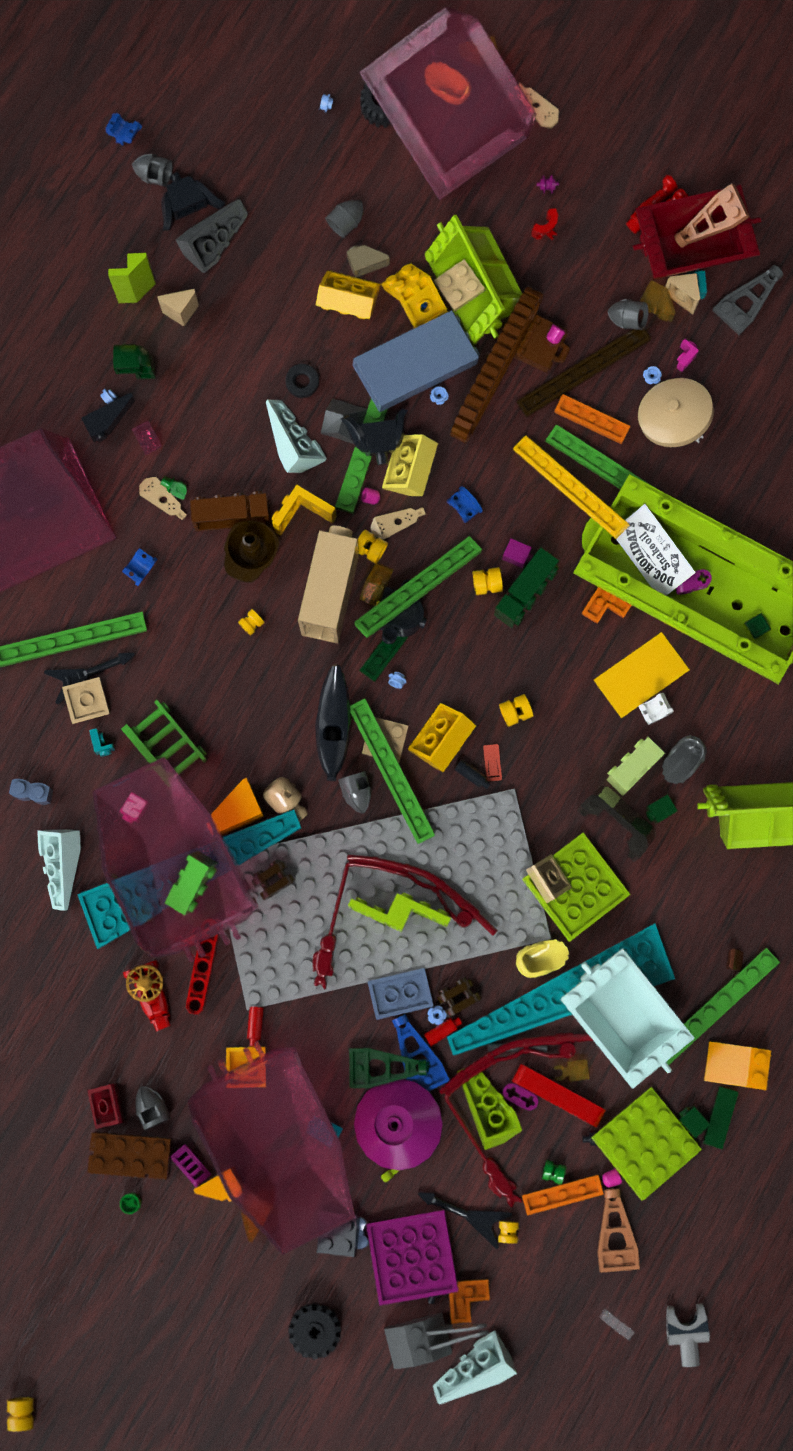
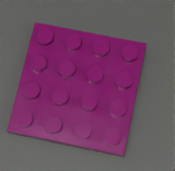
(412, 1257)

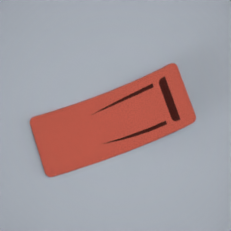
(492, 762)

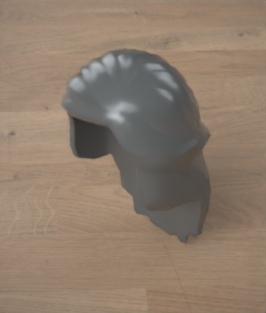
(684, 759)

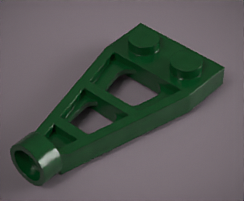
(360, 1067)

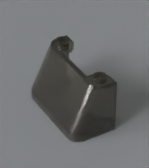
(606, 799)

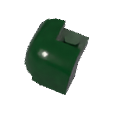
(133, 360)

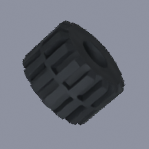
(325, 1321)

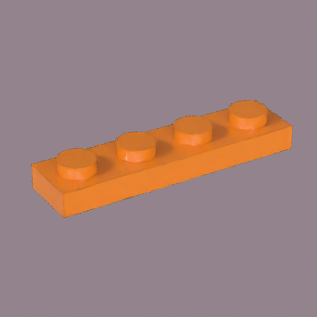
(592, 419)
(562, 1194)

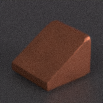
(735, 959)

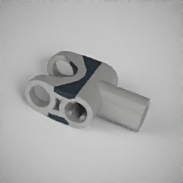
(687, 1334)

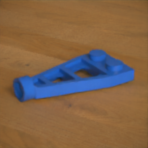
(437, 1074)

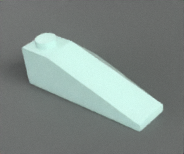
(293, 445)
(61, 857)
(479, 1369)

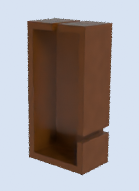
(225, 512)
(130, 1155)

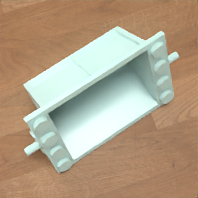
(627, 1018)

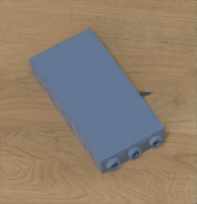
(416, 361)

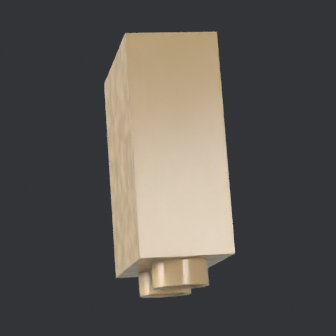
(329, 585)

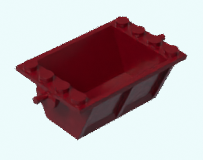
(664, 220)

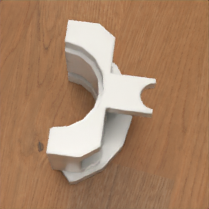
(656, 709)

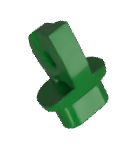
(175, 487)

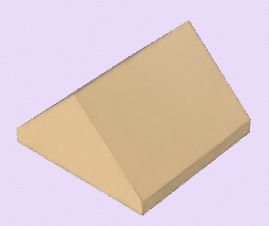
(684, 291)
(179, 305)
(549, 878)

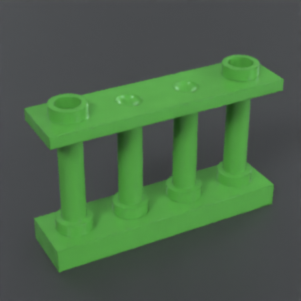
(145, 747)

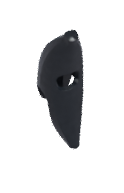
(333, 722)

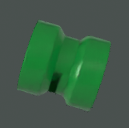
(558, 1174)
(128, 1206)

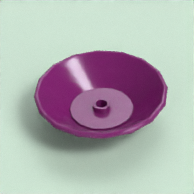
(417, 1121)

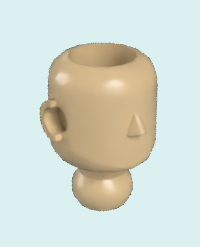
(284, 797)

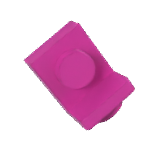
(688, 355)

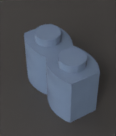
(26, 791)

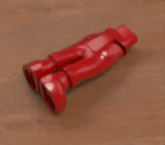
(669, 188)
(156, 1009)

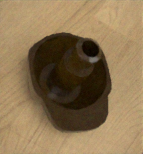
(249, 550)

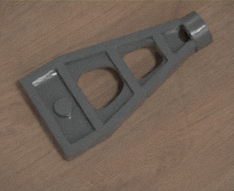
(732, 314)

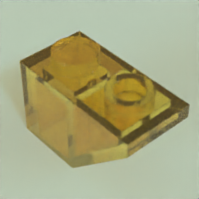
(659, 301)

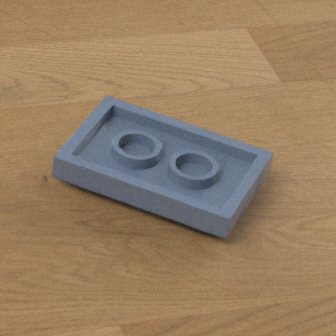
(400, 993)

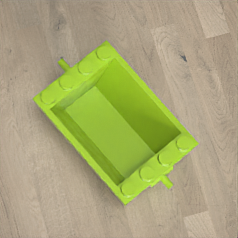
(485, 259)
(752, 814)

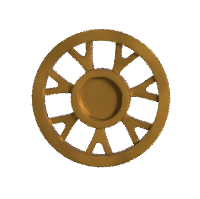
(144, 983)

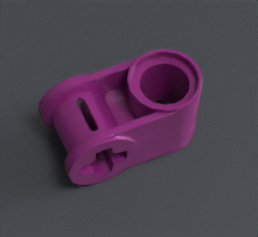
(692, 583)

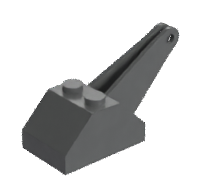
(425, 1339)

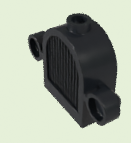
(406, 622)

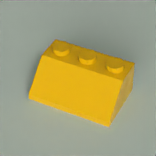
(347, 294)
(442, 737)

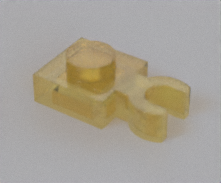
(575, 1070)

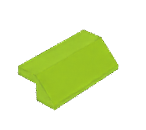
(134, 281)

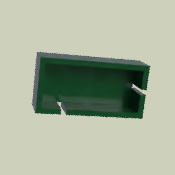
(526, 588)

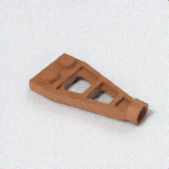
(733, 208)
(617, 1259)

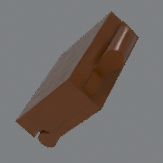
(536, 348)

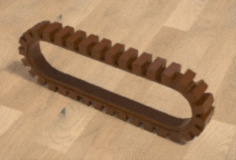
(496, 365)

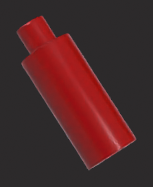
(255, 1025)
(442, 1031)

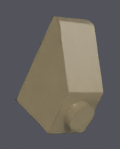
(366, 260)

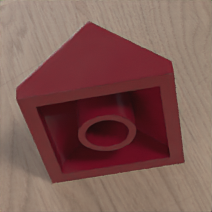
(106, 1106)

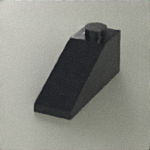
(105, 419)

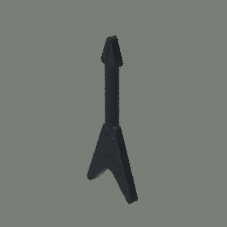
(73, 676)
(480, 1220)

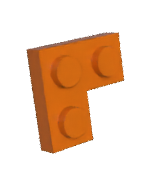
(601, 601)
(460, 1301)

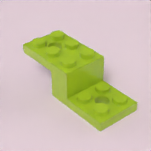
(400, 911)

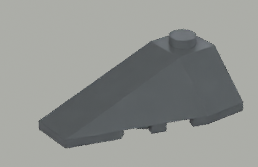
(208, 238)

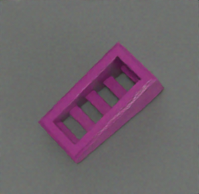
(185, 1148)

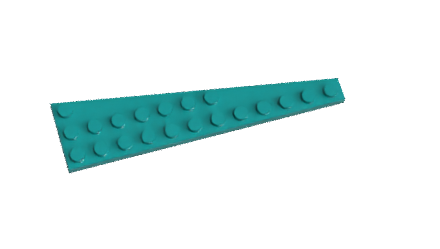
(101, 906)
(545, 1002)

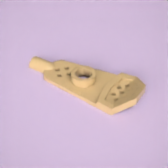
(542, 117)
(156, 493)
(389, 524)

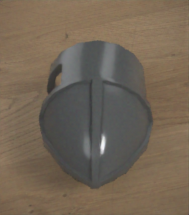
(153, 169)
(345, 217)
(626, 314)
(356, 791)
(151, 1108)

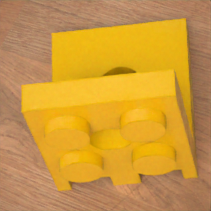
(412, 289)
(293, 501)

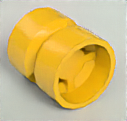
(376, 549)
(487, 581)
(510, 714)
(20, 1414)

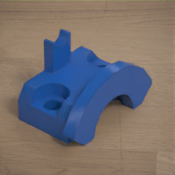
(121, 129)
(465, 504)
(139, 566)

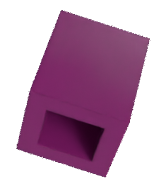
(517, 553)

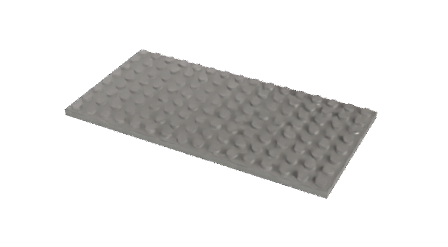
(475, 850)

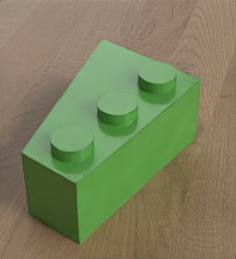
(191, 883)

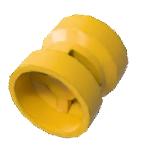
(249, 623)
(508, 1227)

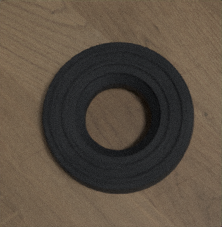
(297, 370)

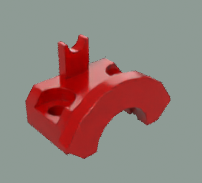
(539, 231)

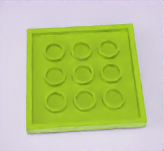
(593, 888)
(646, 1143)

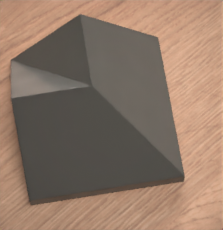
(332, 422)

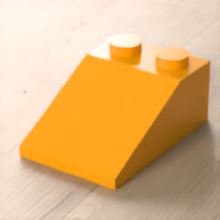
(737, 1065)

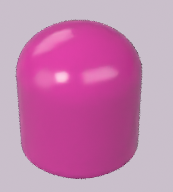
(555, 334)
(370, 496)
(611, 1178)

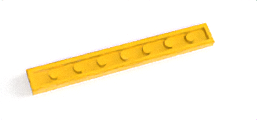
(571, 487)

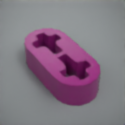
(523, 1092)

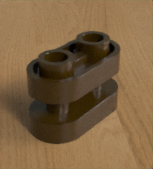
(276, 868)
(447, 995)

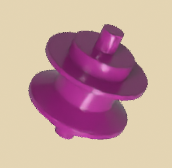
(547, 184)

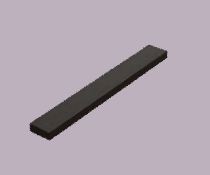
(582, 371)

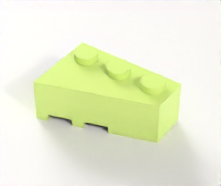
(634, 765)

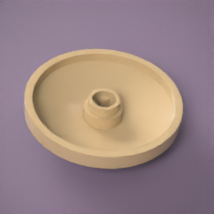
(675, 412)

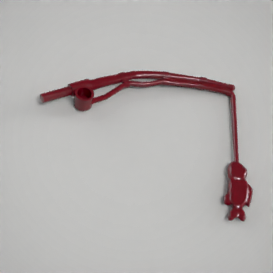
(323, 958)
(498, 1181)

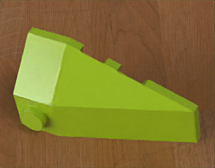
(492, 1115)

